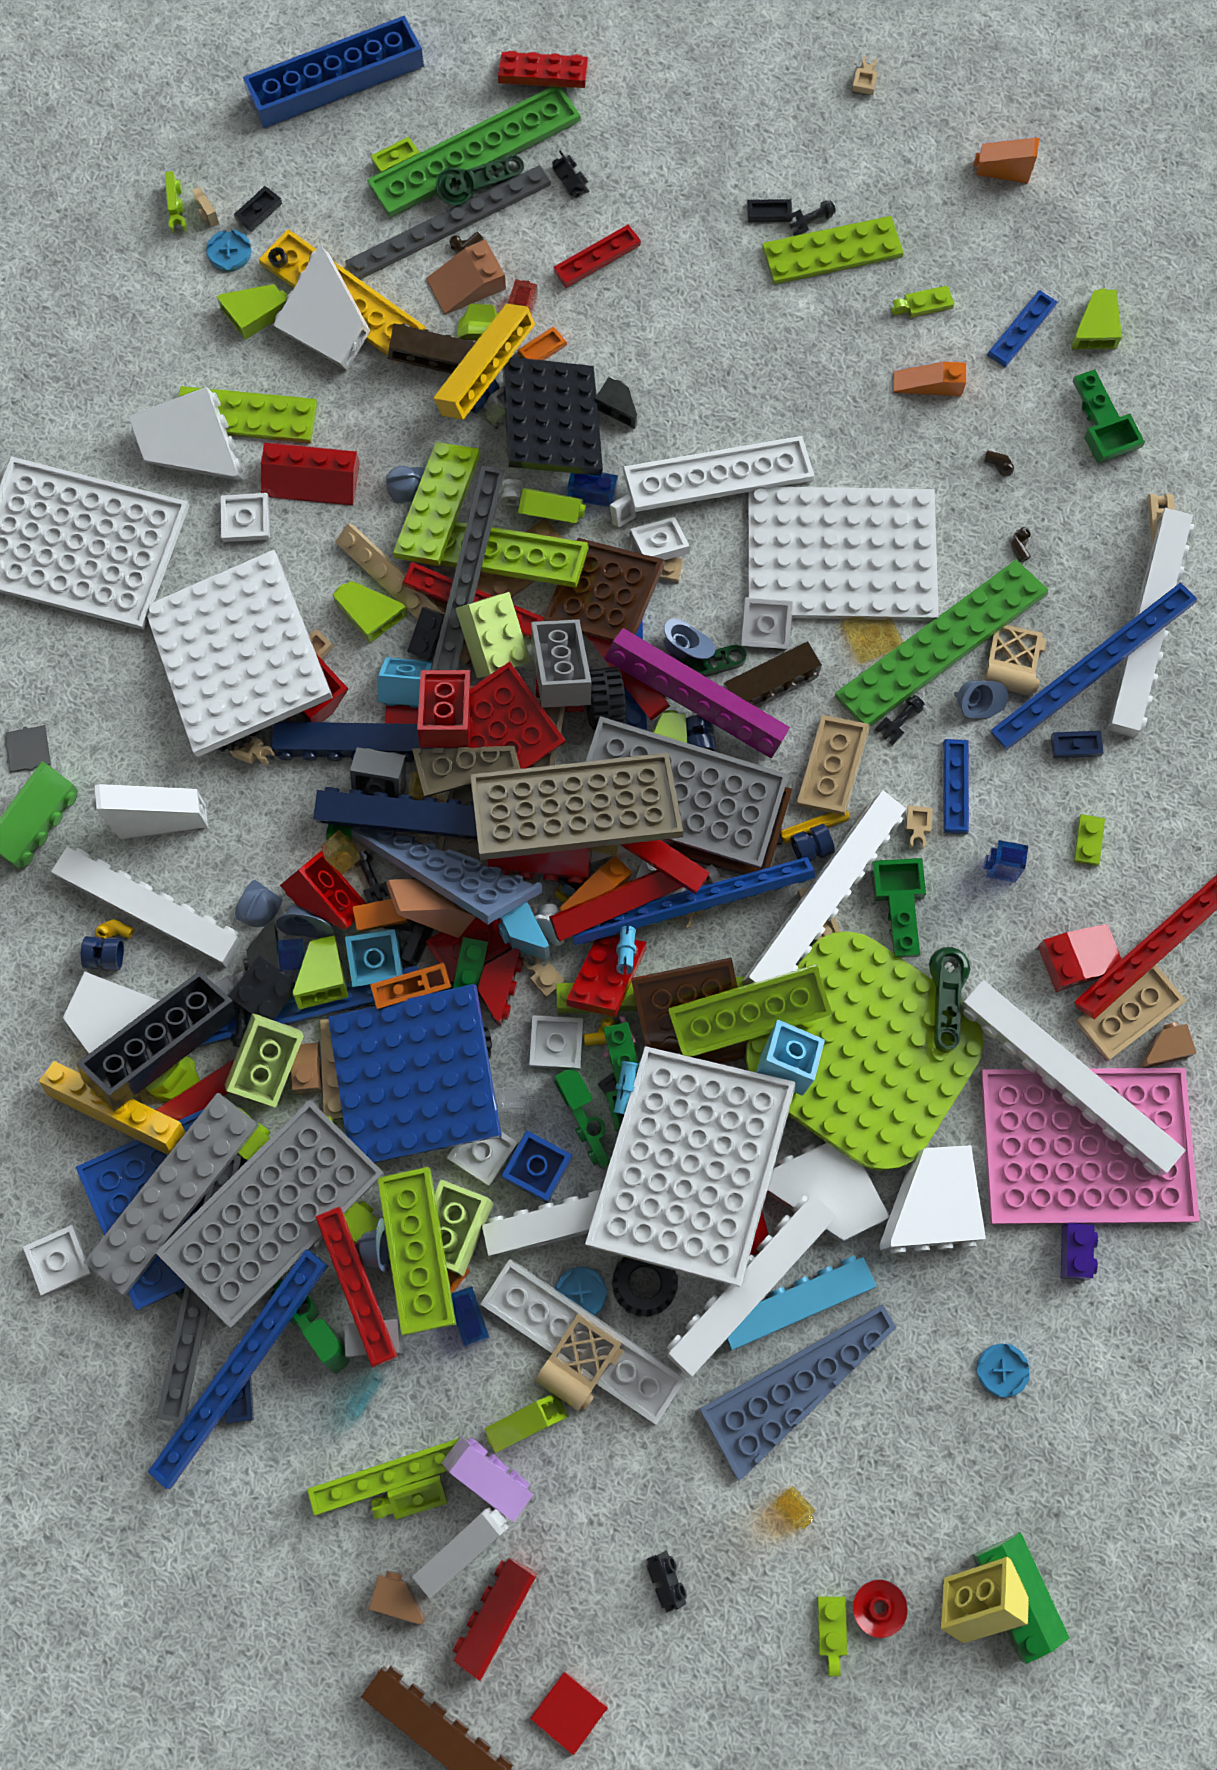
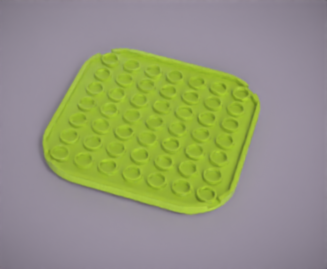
(879, 1072)

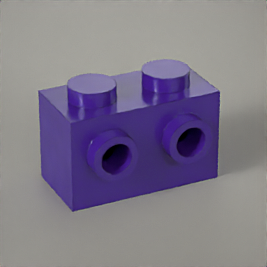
(1078, 1251)

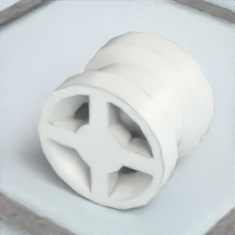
(512, 492)

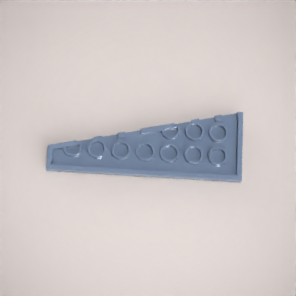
(458, 877)
(767, 1407)

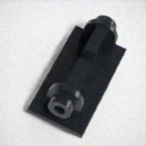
(565, 168)
(672, 1593)

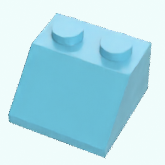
(401, 681)
(523, 932)
(374, 957)
(791, 1055)

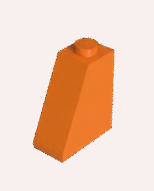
(1007, 159)

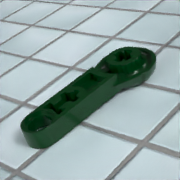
(474, 179)
(702, 666)
(948, 993)

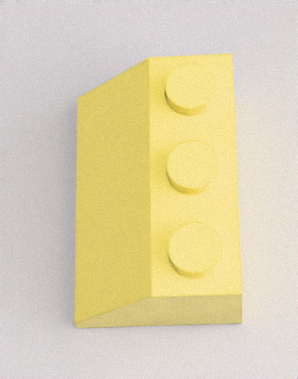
(983, 1601)

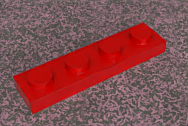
(597, 256)

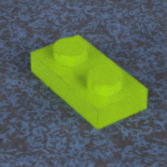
(394, 154)
(1089, 840)

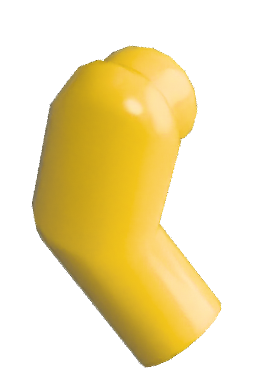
(112, 928)
(598, 1037)

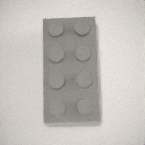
(560, 663)

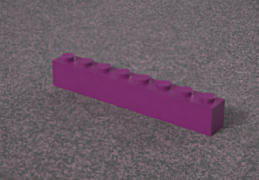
(696, 693)

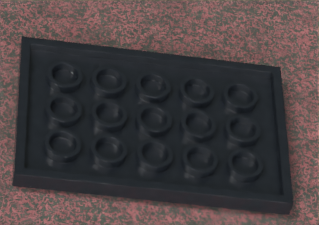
(551, 416)

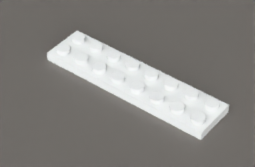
(718, 473)
(546, 1315)

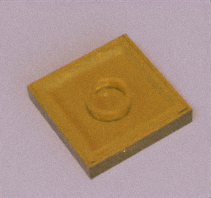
(871, 637)

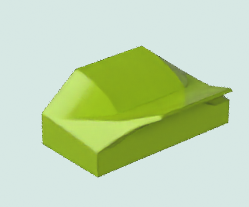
(475, 321)
(174, 1080)

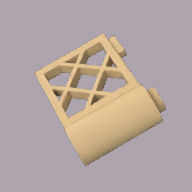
(1011, 673)
(566, 1381)

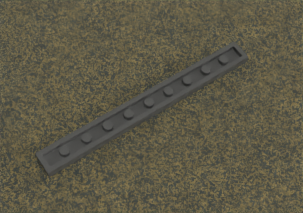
(447, 223)
(468, 566)
(188, 1337)

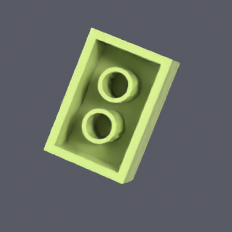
(492, 634)
(264, 1060)
(461, 1222)

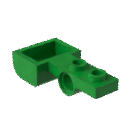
(1111, 434)
(899, 884)
(620, 1049)
(575, 1095)
(320, 1335)

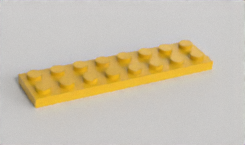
(376, 310)

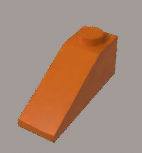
(932, 379)
(606, 878)
(410, 985)

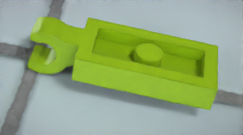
(175, 205)
(924, 302)
(410, 1499)
(832, 1631)

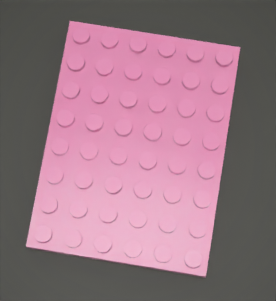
(1062, 1169)

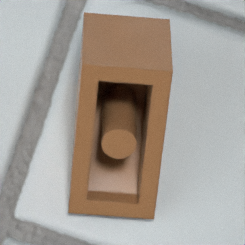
(1170, 1045)
(306, 1070)
(396, 1598)

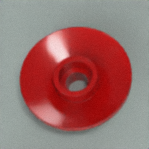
(894, 1613)

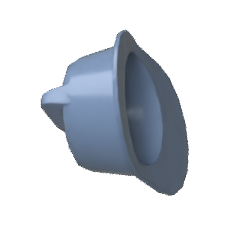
(403, 483)
(685, 641)
(982, 698)
(257, 905)
(303, 923)
(374, 1248)

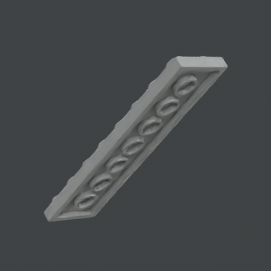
(171, 1193)

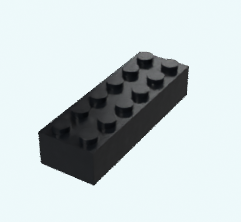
(156, 1040)

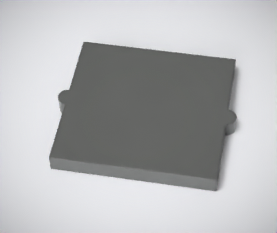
(27, 748)

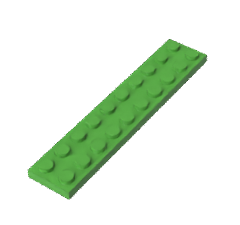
(483, 143)
(941, 643)

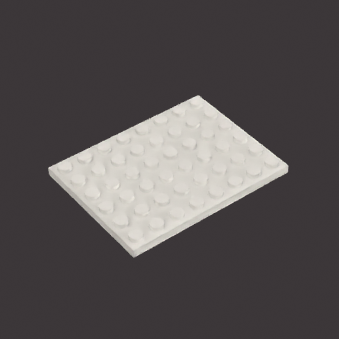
(84, 542)
(845, 551)
(237, 653)
(691, 1166)

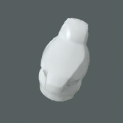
(545, 924)

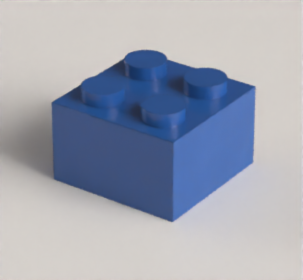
(537, 1167)

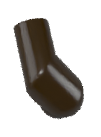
(458, 245)
(1001, 461)
(1019, 542)

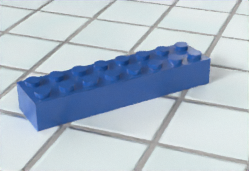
(333, 71)

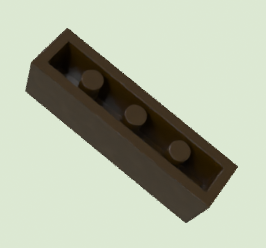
(427, 348)
(776, 675)

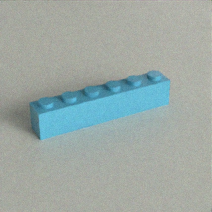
(803, 1300)

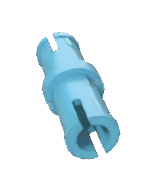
(626, 950)
(625, 1086)

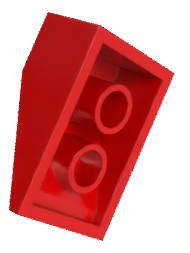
(444, 709)
(323, 892)
(1079, 956)

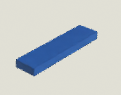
(1022, 328)
(956, 786)

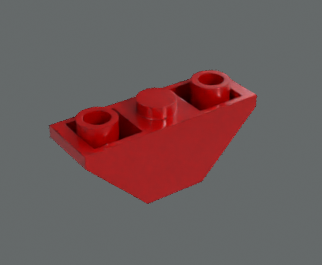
(498, 984)

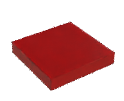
(569, 1713)

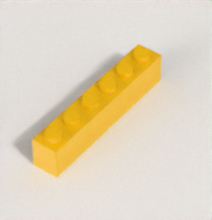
(484, 361)
(131, 1118)

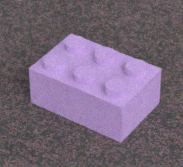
(488, 1477)

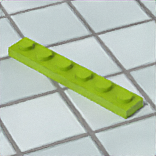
(379, 1478)

